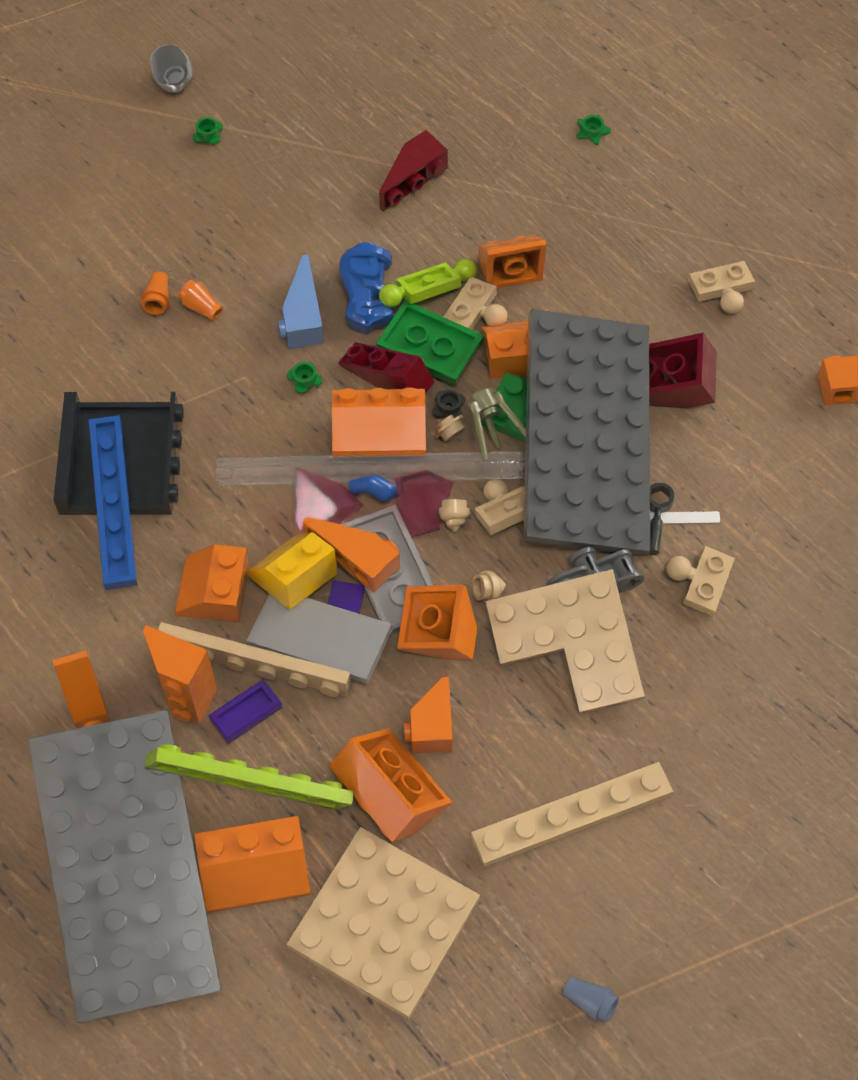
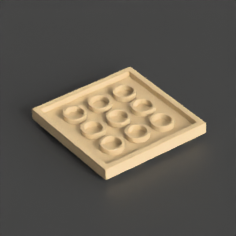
(383, 922)

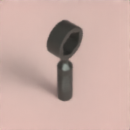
(656, 522)

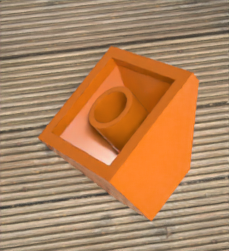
(438, 622)

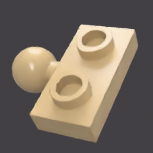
(723, 282)
(474, 303)
(503, 507)
(706, 579)

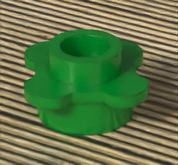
(207, 131)
(304, 369)

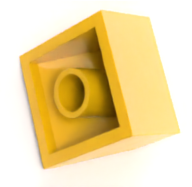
(295, 569)

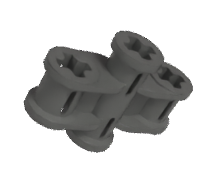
(586, 564)

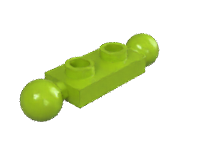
(427, 283)

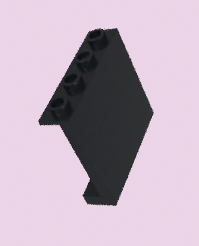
(149, 450)

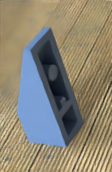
(301, 311)

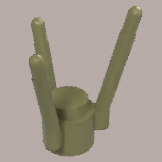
(485, 404)

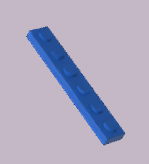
(112, 503)

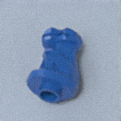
(362, 277)

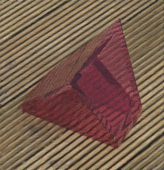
(322, 499)
(419, 500)

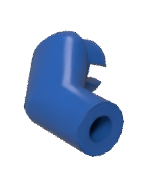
(374, 485)

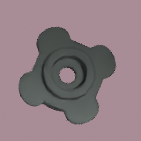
(448, 397)

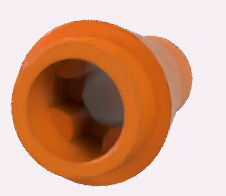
(156, 294)
(198, 299)

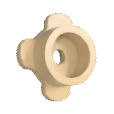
(450, 428)

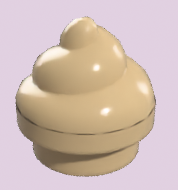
(454, 513)
(487, 586)

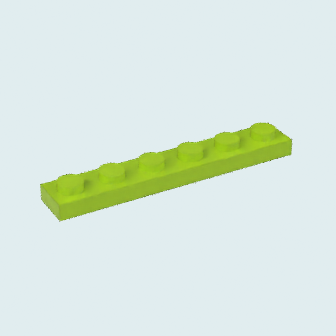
(238, 775)

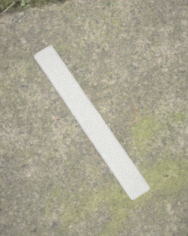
(689, 517)

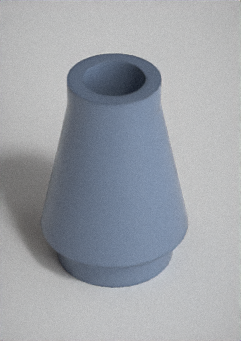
(593, 999)

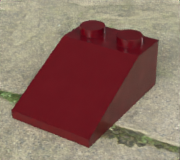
(682, 372)

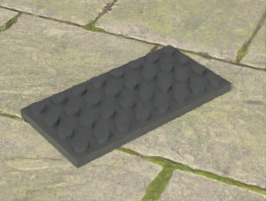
(587, 433)
(123, 868)

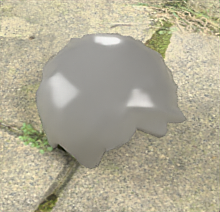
(171, 68)

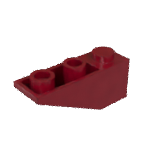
(414, 166)
(386, 367)

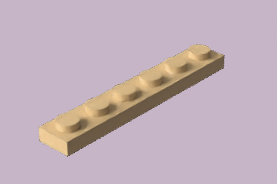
(266, 663)
(571, 814)

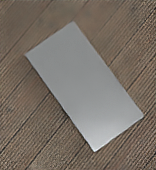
(390, 596)
(322, 635)

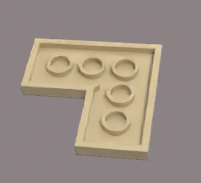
(583, 620)

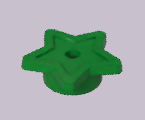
(596, 123)

